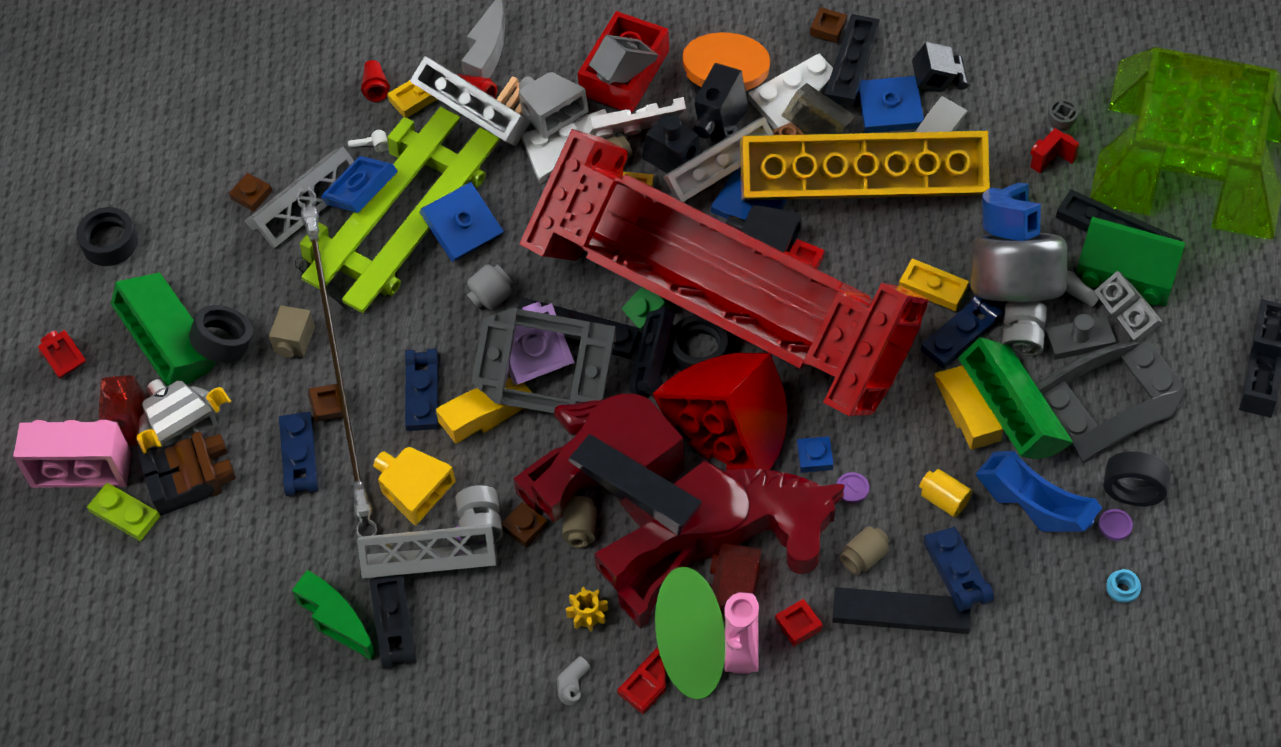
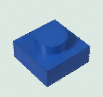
(815, 454)

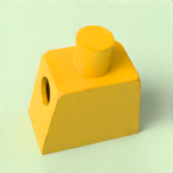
(413, 481)

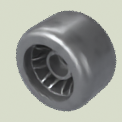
(1019, 269)

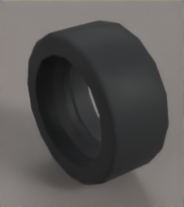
(113, 253)
(689, 326)
(216, 348)
(1140, 465)

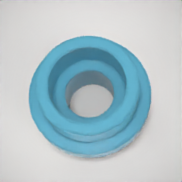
(1123, 577)

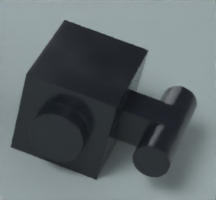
(937, 68)

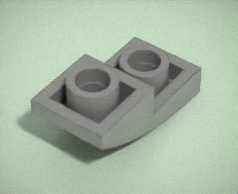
(943, 117)
(1128, 306)

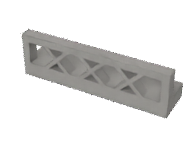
(712, 163)
(290, 194)
(427, 558)

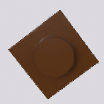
(828, 25)
(250, 192)
(325, 402)
(524, 524)

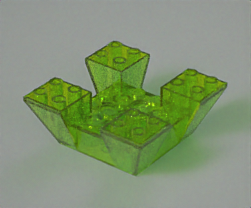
(1196, 121)

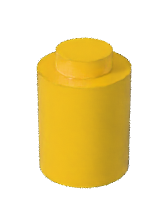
(945, 492)

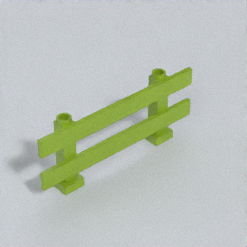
(413, 153)

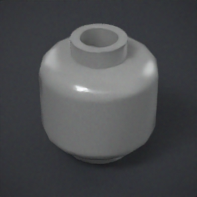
(489, 287)

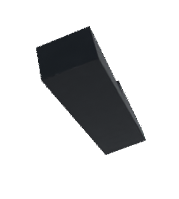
(1264, 362)
(640, 485)

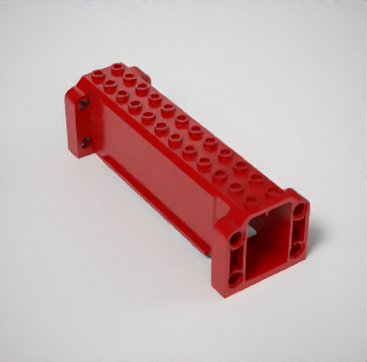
(724, 274)

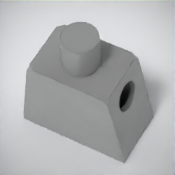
(551, 102)

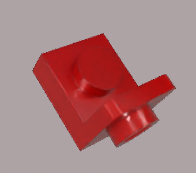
(60, 353)

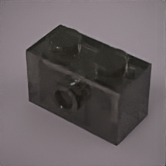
(816, 113)

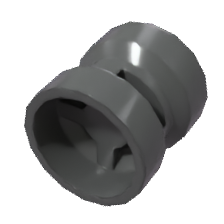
(1062, 116)

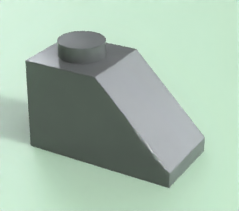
(621, 59)

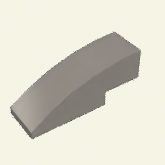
(485, 42)

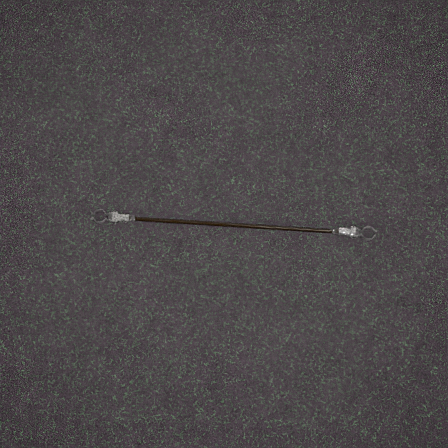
(362, 506)

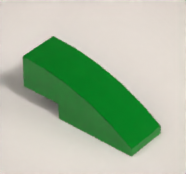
(332, 614)

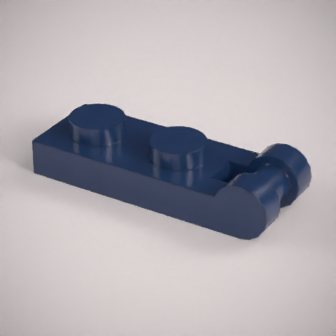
(961, 331)
(421, 390)
(298, 453)
(957, 569)

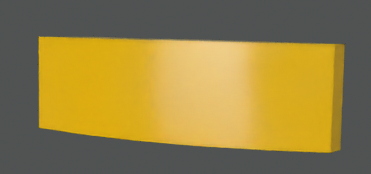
(968, 408)
(475, 412)

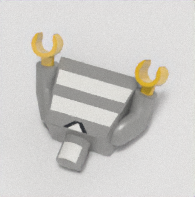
(177, 413)

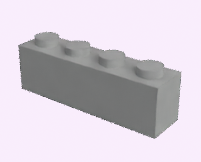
(470, 101)

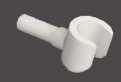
(377, 139)

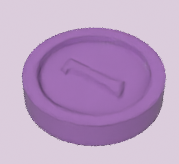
(855, 488)
(1115, 524)

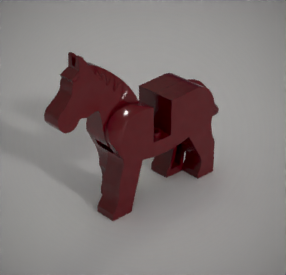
(732, 508)

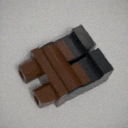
(185, 471)

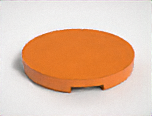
(729, 50)

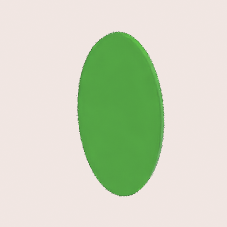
(690, 633)

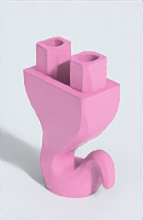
(741, 633)

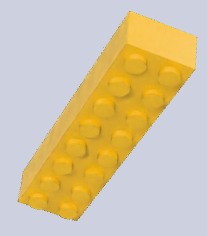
(864, 165)

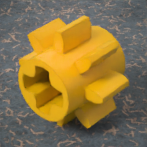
(588, 617)

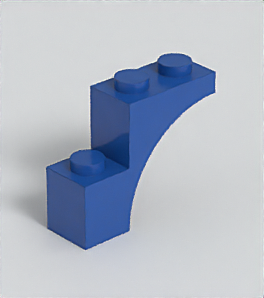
(1047, 505)

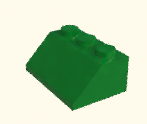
(1141, 256)

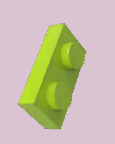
(123, 511)

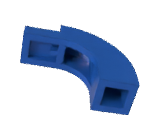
(1010, 213)

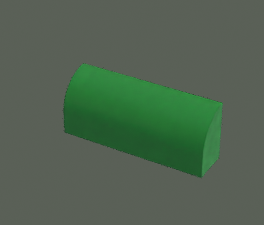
(160, 327)
(1014, 399)

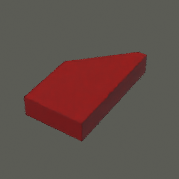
(645, 683)

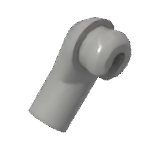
(1080, 290)
(568, 681)

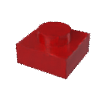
(798, 622)

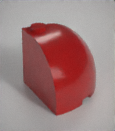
(729, 409)

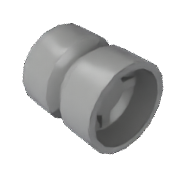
(1024, 327)
(479, 507)

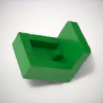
(642, 303)

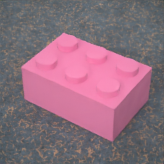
(72, 454)

